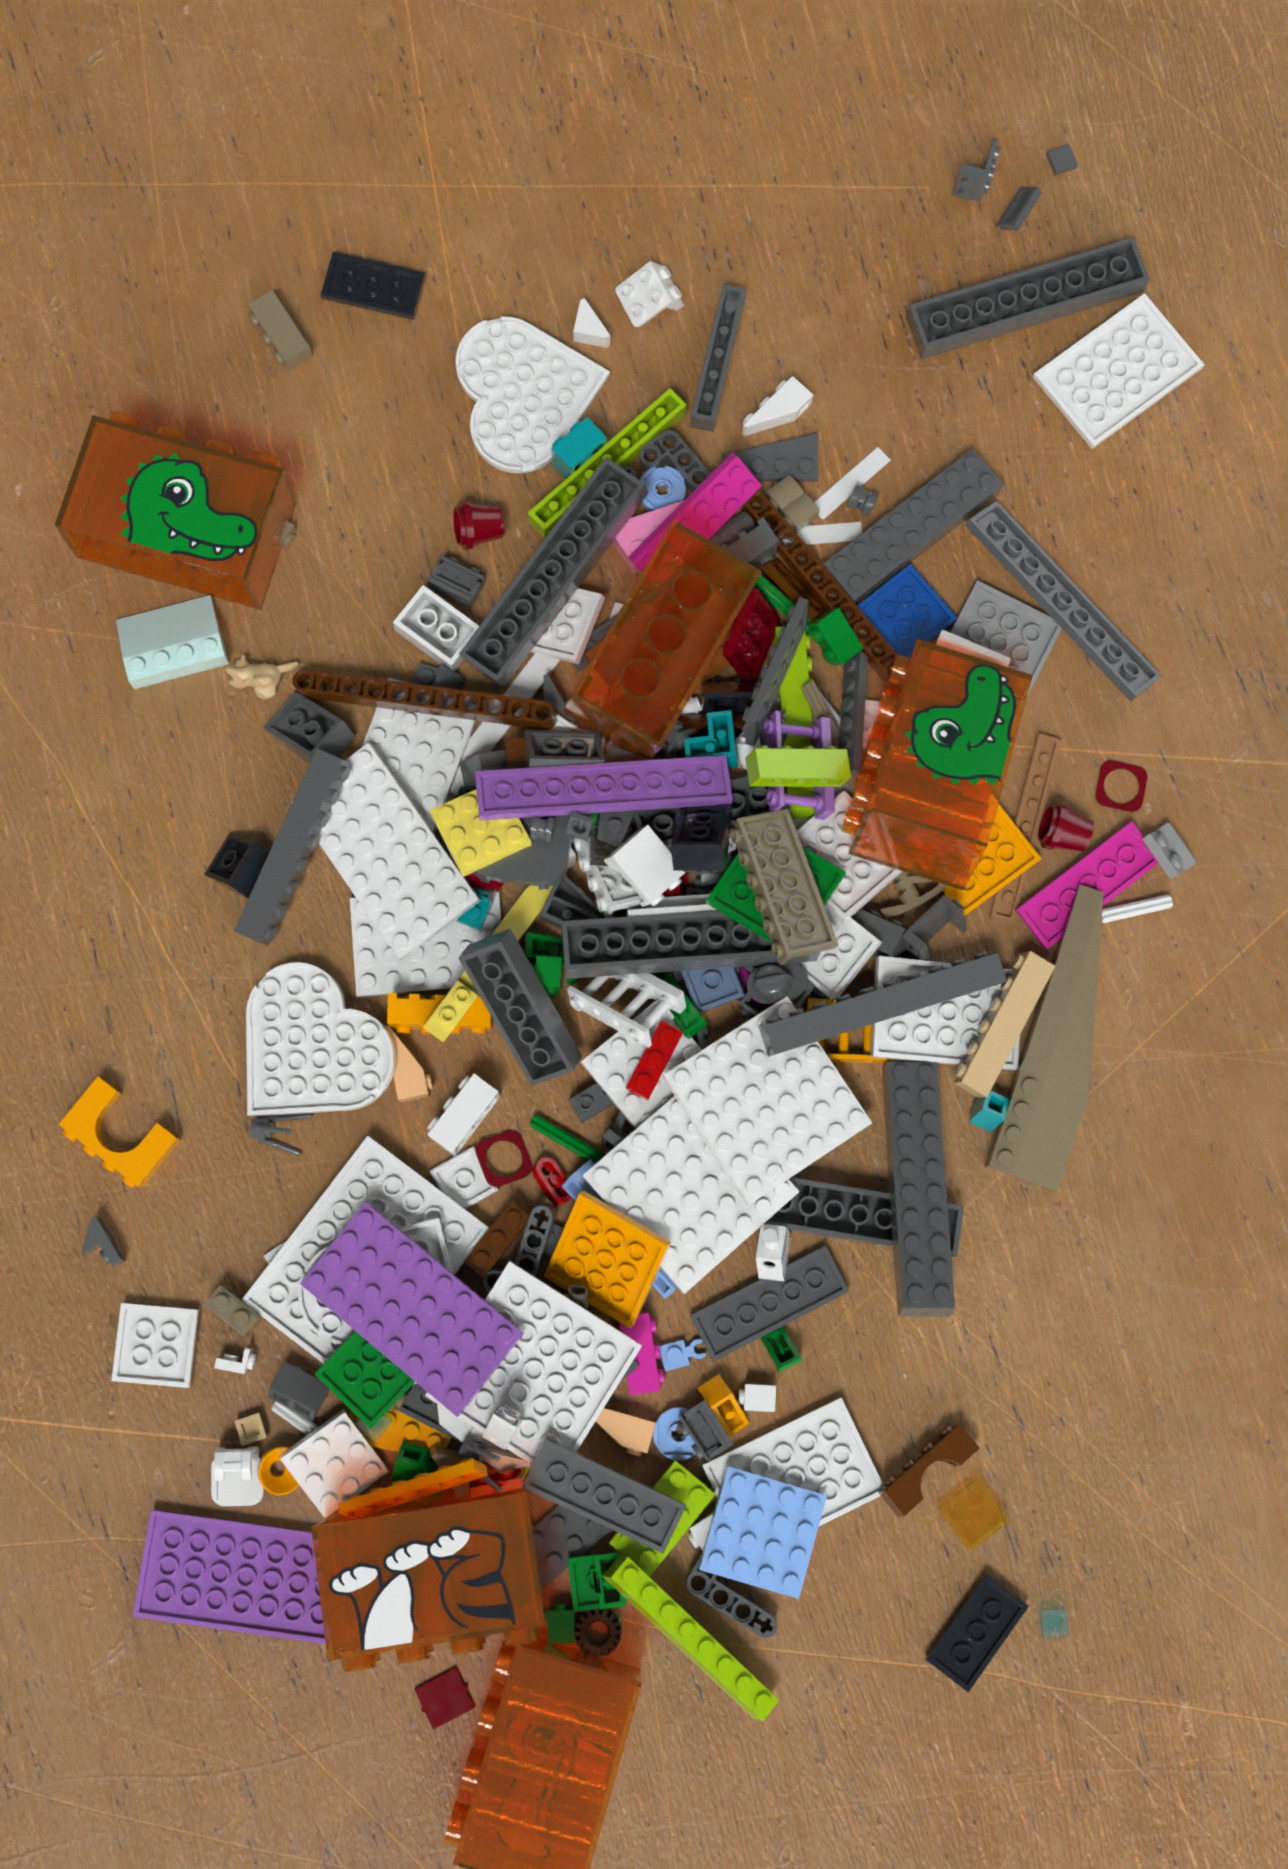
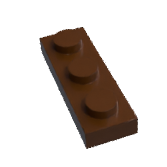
(792, 587)

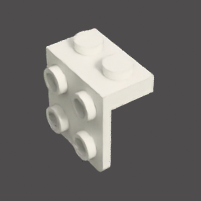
(648, 293)

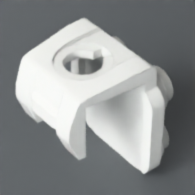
(235, 1477)

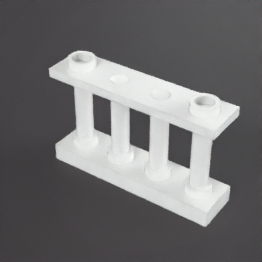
(649, 988)

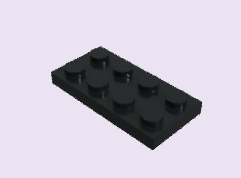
(373, 285)
(976, 1632)

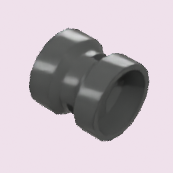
(862, 500)

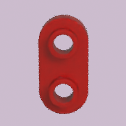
(551, 1181)

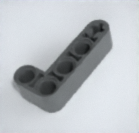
(672, 456)
(527, 1249)
(733, 1600)

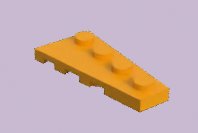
(405, 1429)

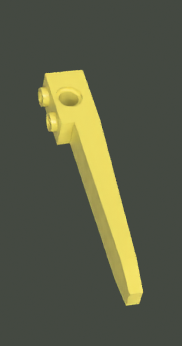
(463, 992)

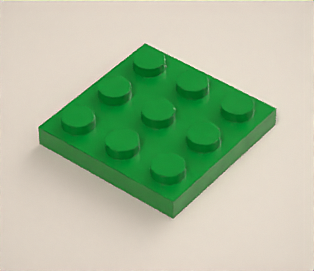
(364, 1379)

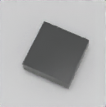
(1062, 159)

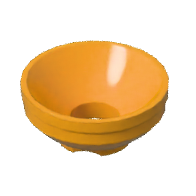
(280, 1484)

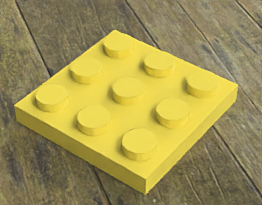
(477, 842)

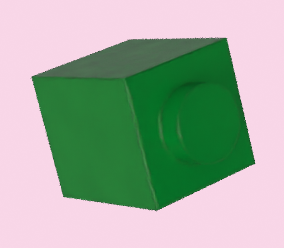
(561, 1624)

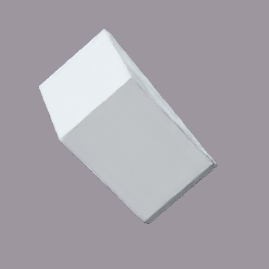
(589, 328)

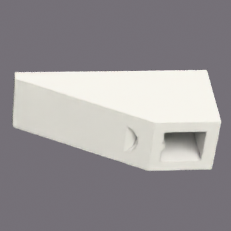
(783, 407)
(503, 1426)

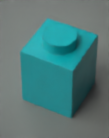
(989, 1111)

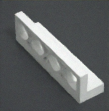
(673, 905)

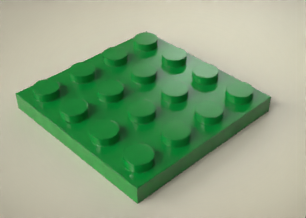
(737, 900)

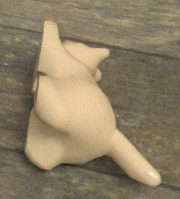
(262, 677)

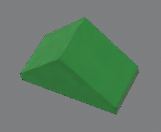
(542, 945)
(781, 1349)

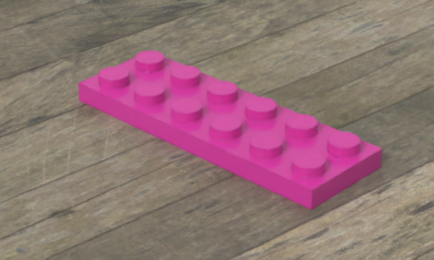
(706, 506)
(1106, 869)

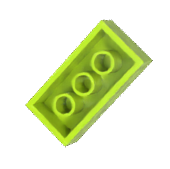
(682, 1486)

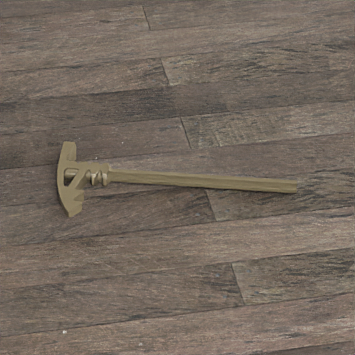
(910, 896)

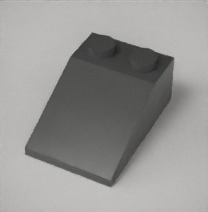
(307, 726)

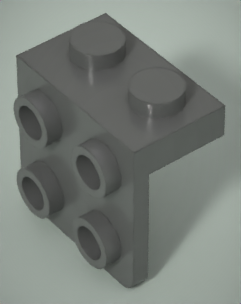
(975, 181)

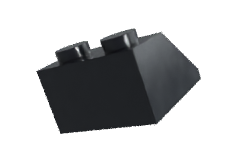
(237, 864)

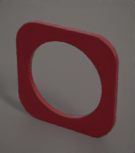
(1137, 771)
(514, 1138)

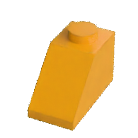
(723, 1405)

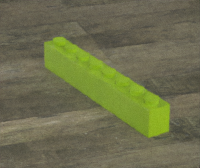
(621, 450)
(797, 712)
(690, 1638)

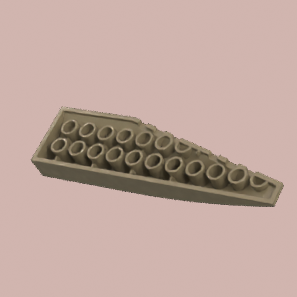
(1056, 1060)

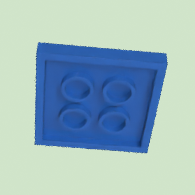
(907, 611)

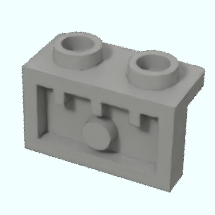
(1169, 850)

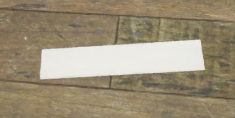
(844, 487)
(828, 533)

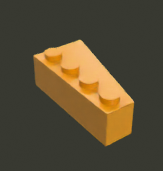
(415, 1011)

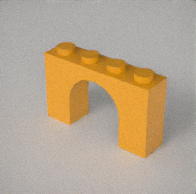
(84, 1124)

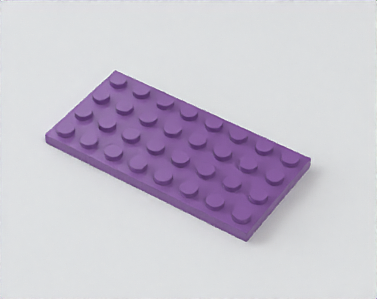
(412, 1309)
(230, 1577)

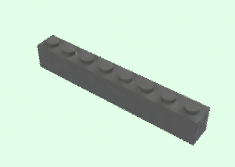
(293, 847)

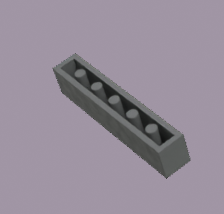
(718, 358)

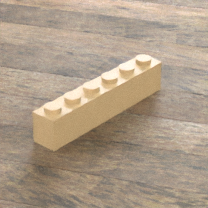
(1003, 1024)

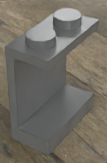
(931, 923)

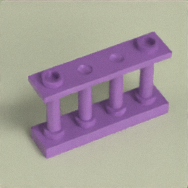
(820, 737)

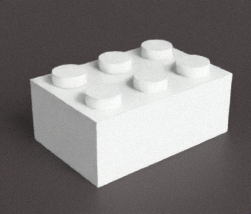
(435, 627)
(463, 1114)

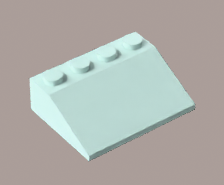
(171, 642)

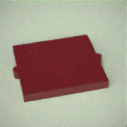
(444, 1698)

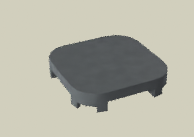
(537, 864)

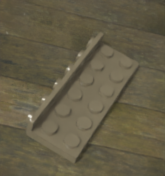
(782, 885)

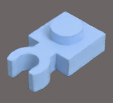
(676, 1354)

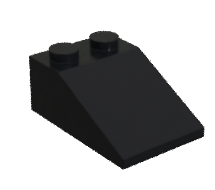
(725, 696)
(702, 838)

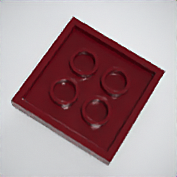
(751, 637)

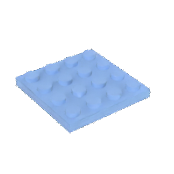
(762, 1532)

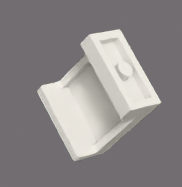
(646, 865)

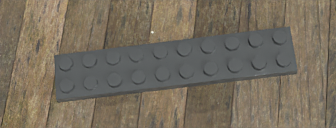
(1063, 600)

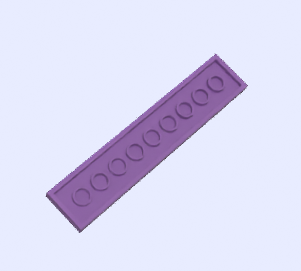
(602, 787)

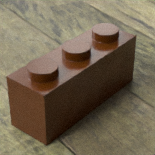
(497, 1240)

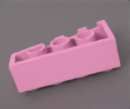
(638, 530)

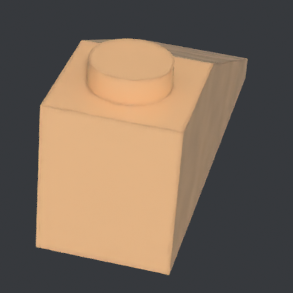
(408, 1075)
(627, 1430)

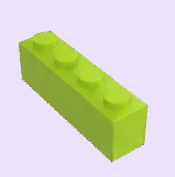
(798, 767)

